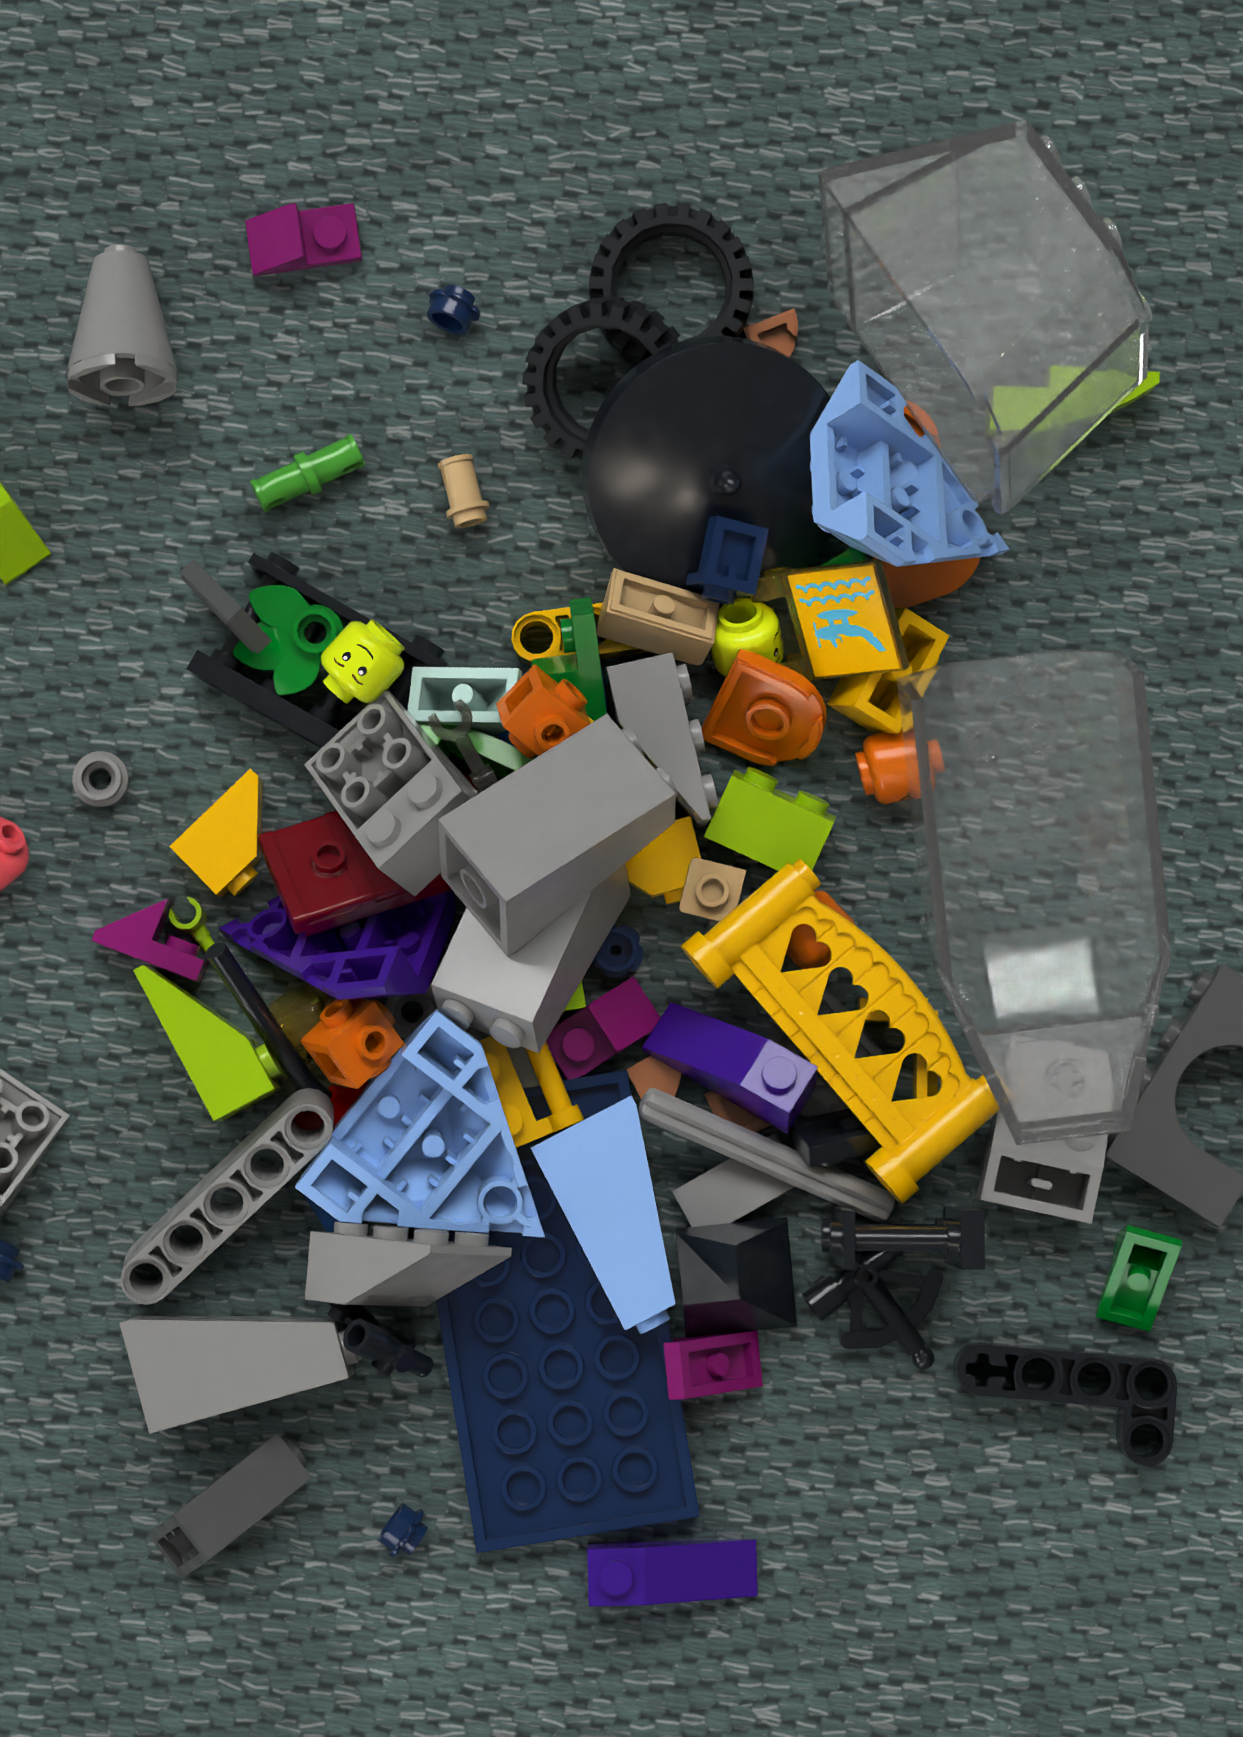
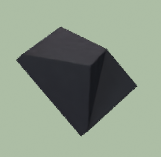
(736, 1277)

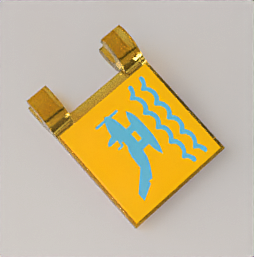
(839, 618)

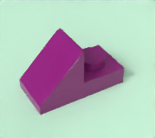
(303, 239)
(139, 935)
(602, 1029)
(712, 1364)

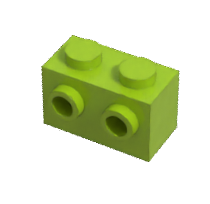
(768, 822)

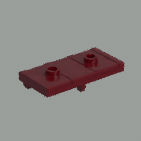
(330, 877)

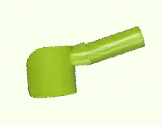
(195, 928)

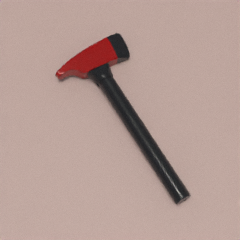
(276, 1038)

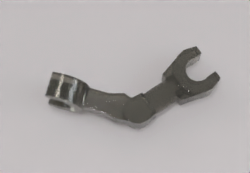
(481, 774)

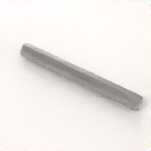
(765, 1155)

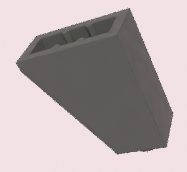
(231, 1505)

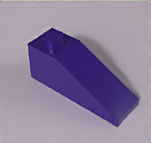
(734, 1064)
(670, 1571)

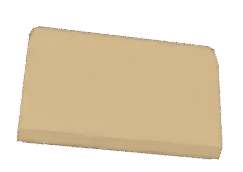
(657, 617)

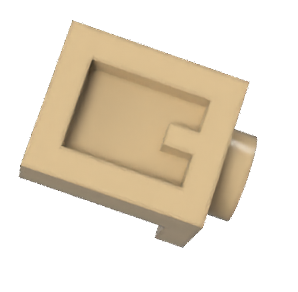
(711, 889)

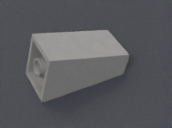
(553, 831)
(527, 992)
(223, 1363)

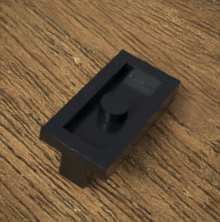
(831, 1138)

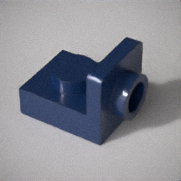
(729, 560)

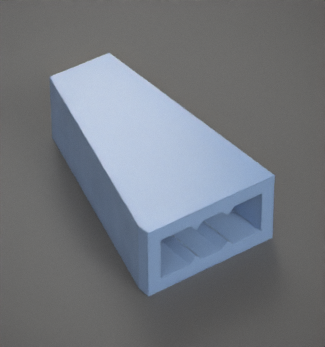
(610, 1202)

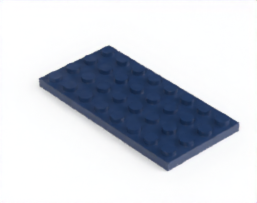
(549, 1393)

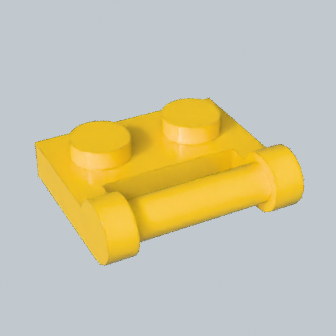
(513, 1098)

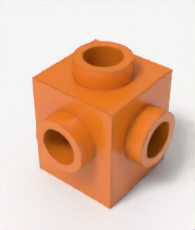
(541, 712)
(353, 1041)

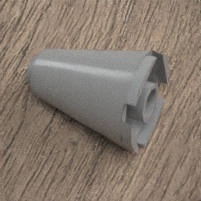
(121, 334)

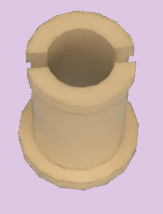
(463, 491)

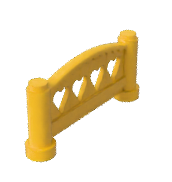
(753, 948)

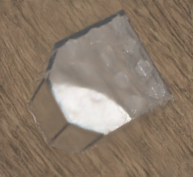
(987, 299)

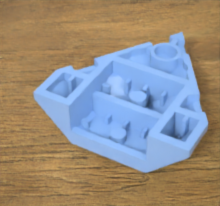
(887, 485)
(426, 1144)

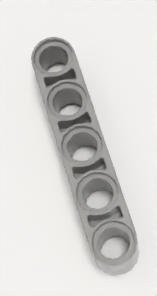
(219, 1221)

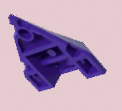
(359, 960)

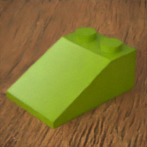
(219, 1057)

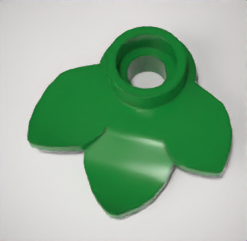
(285, 621)

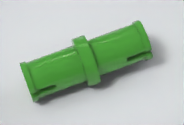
(307, 473)

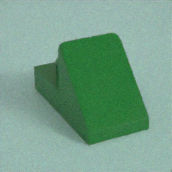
(584, 666)
(1137, 1277)

